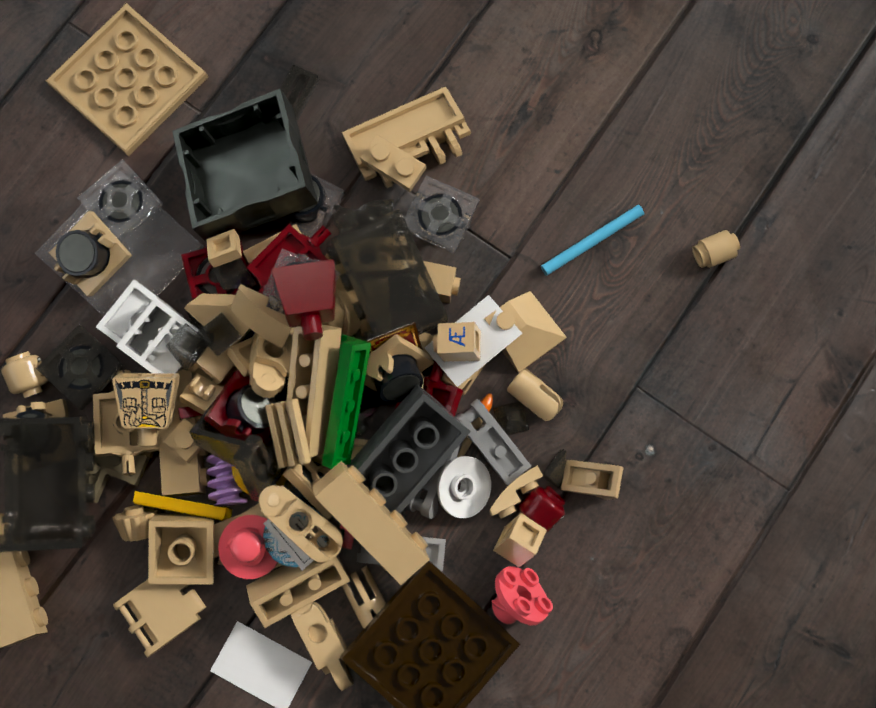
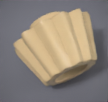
(134, 522)

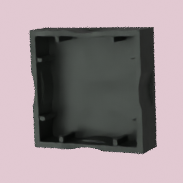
(244, 166)

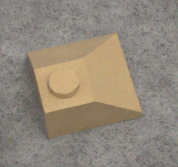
(537, 326)
(181, 549)

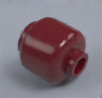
(543, 507)

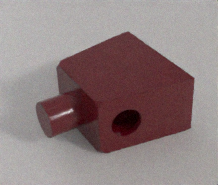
(307, 295)

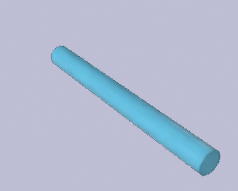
(591, 240)

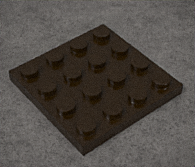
(430, 645)

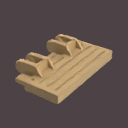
(410, 127)

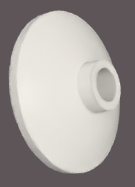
(473, 491)

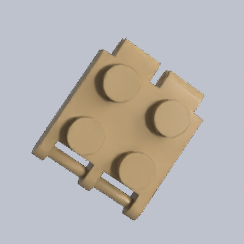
(161, 611)

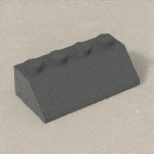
(409, 448)

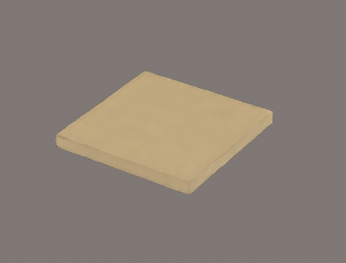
(127, 79)

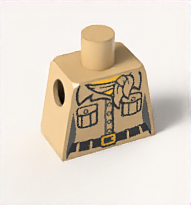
(146, 402)

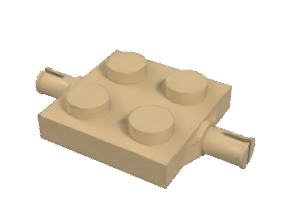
(109, 435)

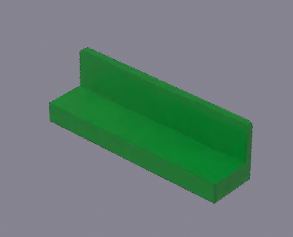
(346, 401)

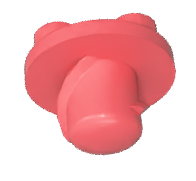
(243, 548)
(520, 597)

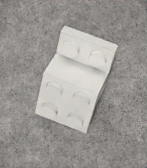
(143, 328)

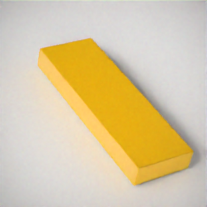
(182, 506)

